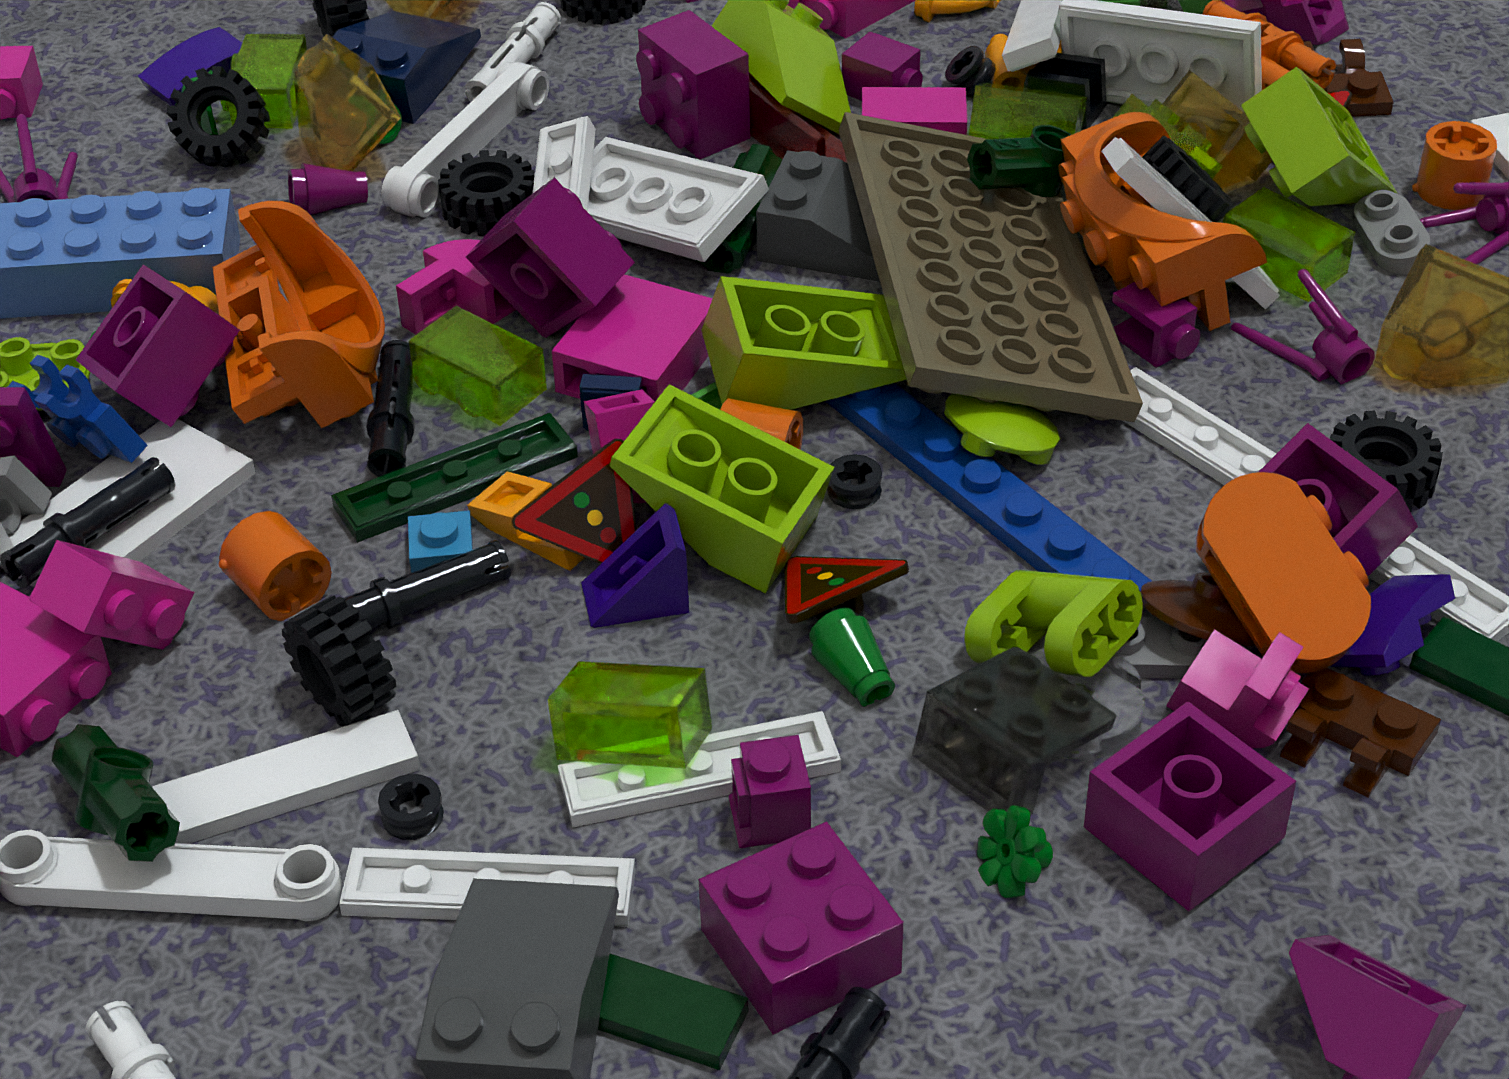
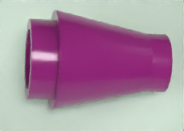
(325, 188)

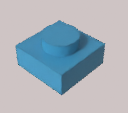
(438, 537)

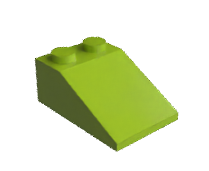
(789, 56)
(1312, 143)
(798, 342)
(733, 487)

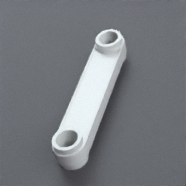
(415, 186)
(178, 880)

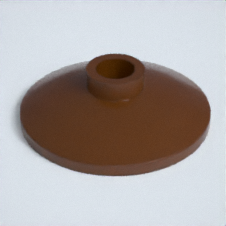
(1194, 607)

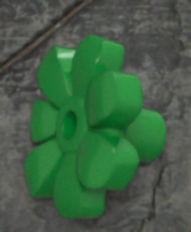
(1012, 850)

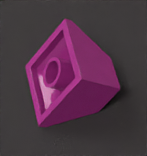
(1369, 1013)

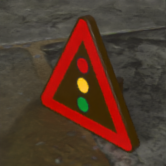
(585, 510)
(821, 583)

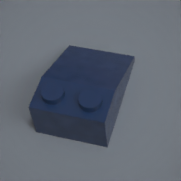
(410, 55)

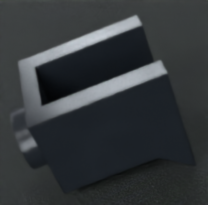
(1073, 76)

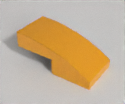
(504, 499)

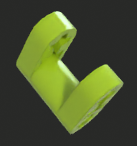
(1082, 616)

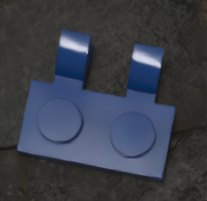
(79, 414)

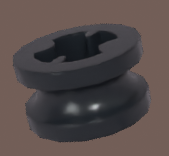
(970, 69)
(859, 495)
(411, 825)

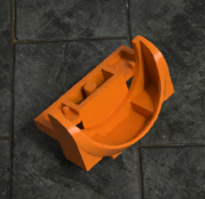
(1143, 244)
(306, 350)

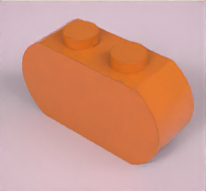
(1284, 568)

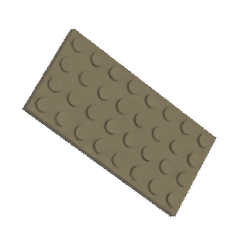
(984, 281)

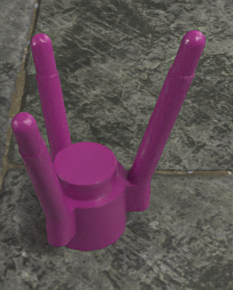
(35, 181)
(1491, 214)
(1337, 347)

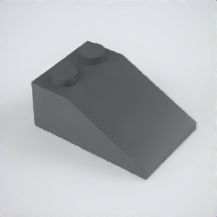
(814, 218)
(520, 983)

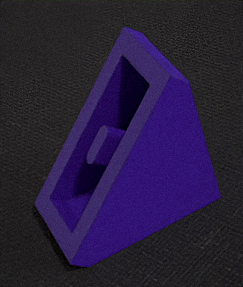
(642, 576)

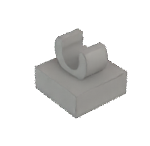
(19, 493)

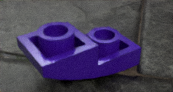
(204, 50)
(1395, 621)

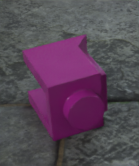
(1153, 330)
(770, 791)

